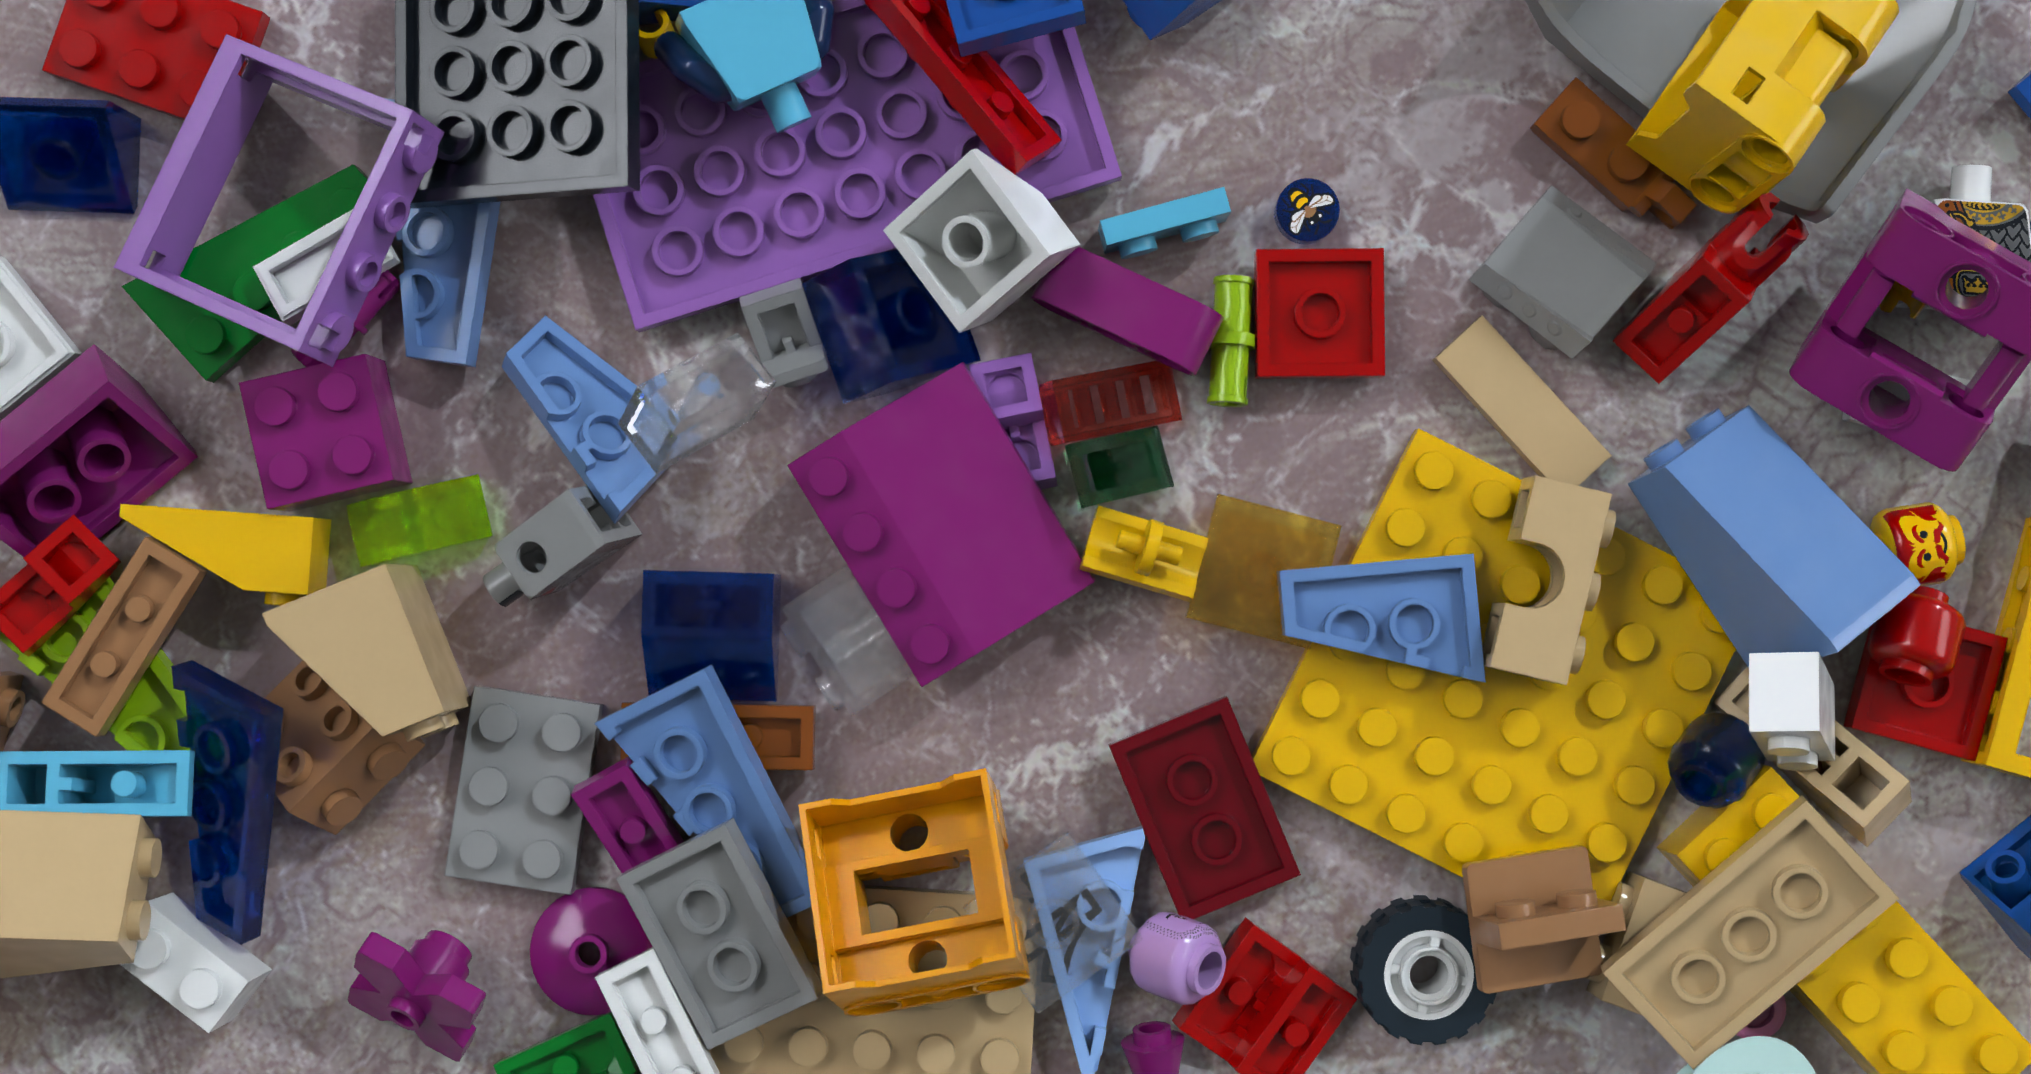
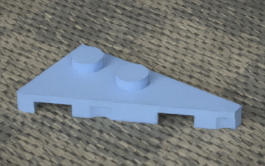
(1088, 1005)

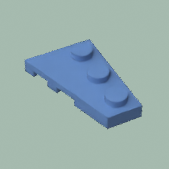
(580, 407)
(1391, 610)

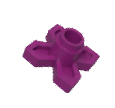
(420, 989)

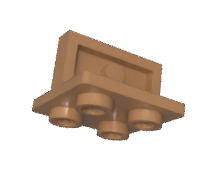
(1536, 919)

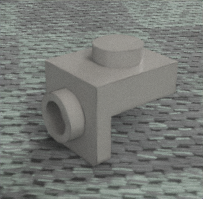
(785, 333)

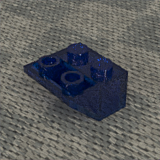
(712, 620)

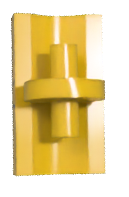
(1143, 553)

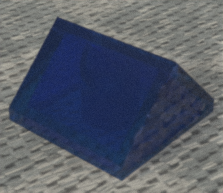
(69, 155)

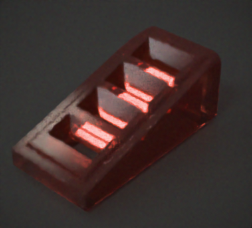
(1059, 414)

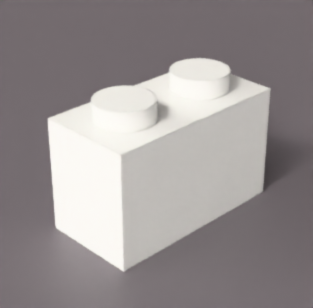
(1792, 709)
(195, 965)

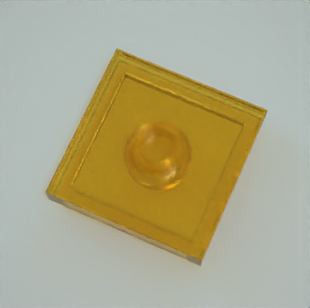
(1242, 561)

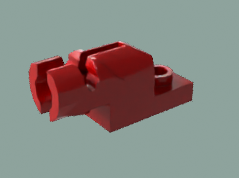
(1708, 290)

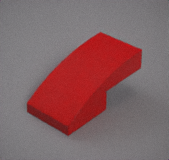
(53, 584)

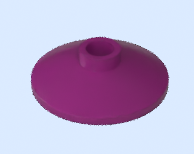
(585, 916)

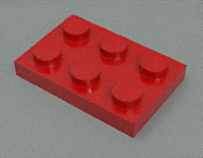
(148, 48)

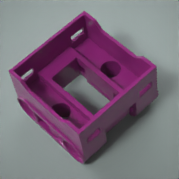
(1846, 360)

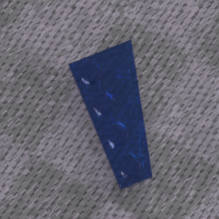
(233, 796)

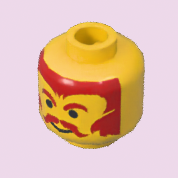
(1922, 539)

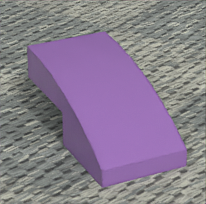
(1015, 399)

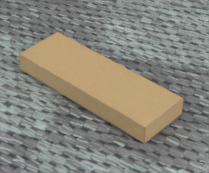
(1520, 405)

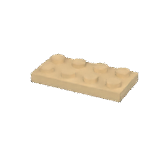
(1748, 932)

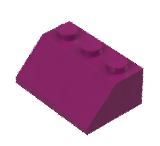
(83, 451)

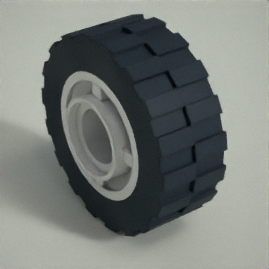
(1383, 962)

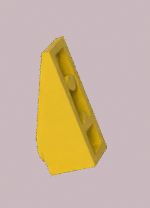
(250, 550)

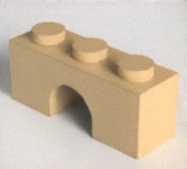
(1568, 529)

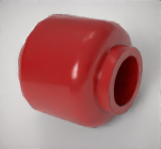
(1918, 638)

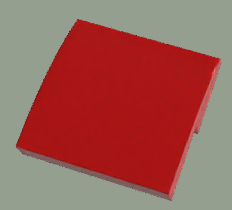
(1268, 1009)

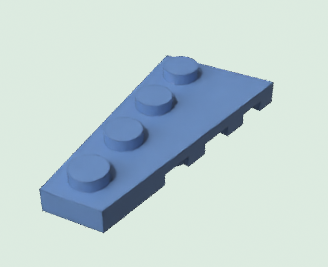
(446, 279)
(707, 770)

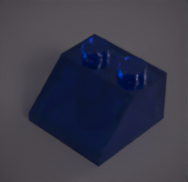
(883, 327)

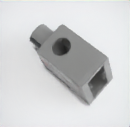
(556, 547)

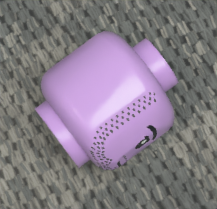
(1177, 958)

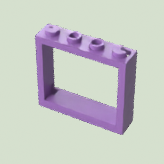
(204, 159)

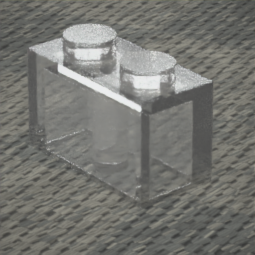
(696, 402)
(846, 642)

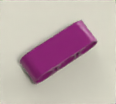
(1130, 310)

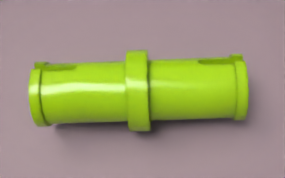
(1232, 341)

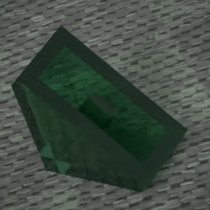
(1117, 467)

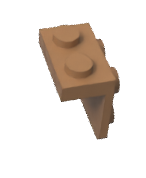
(330, 754)

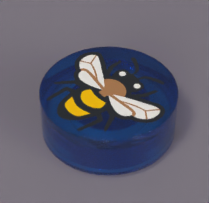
(1306, 211)

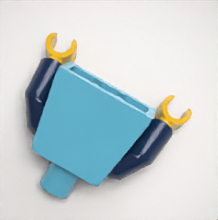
(746, 52)

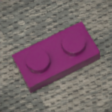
(625, 815)

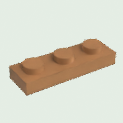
(124, 636)

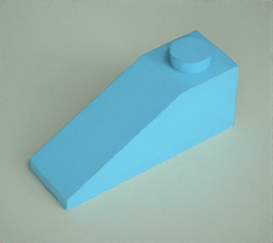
(99, 782)

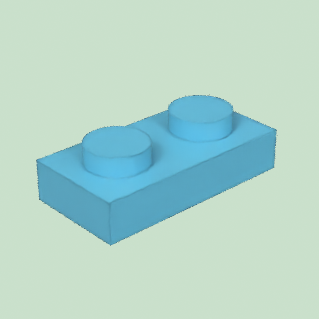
(1190, 216)

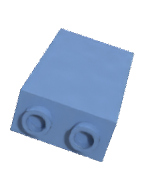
(1767, 539)

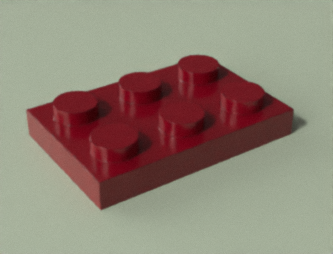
(1204, 809)

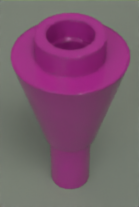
(1153, 1048)

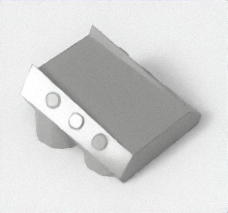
(1562, 273)

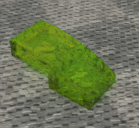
(419, 520)

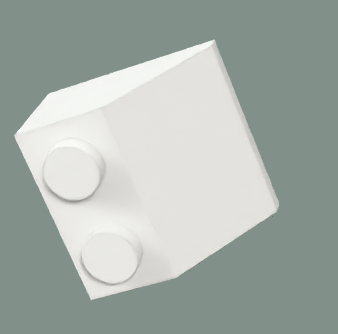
(980, 239)

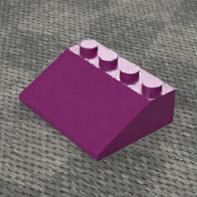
(941, 523)

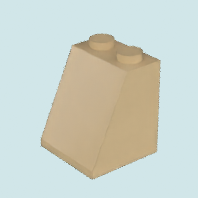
(379, 649)
(73, 889)

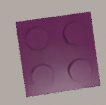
(325, 433)

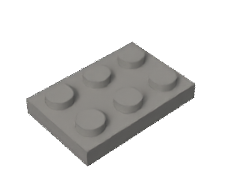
(516, 788)
(720, 934)

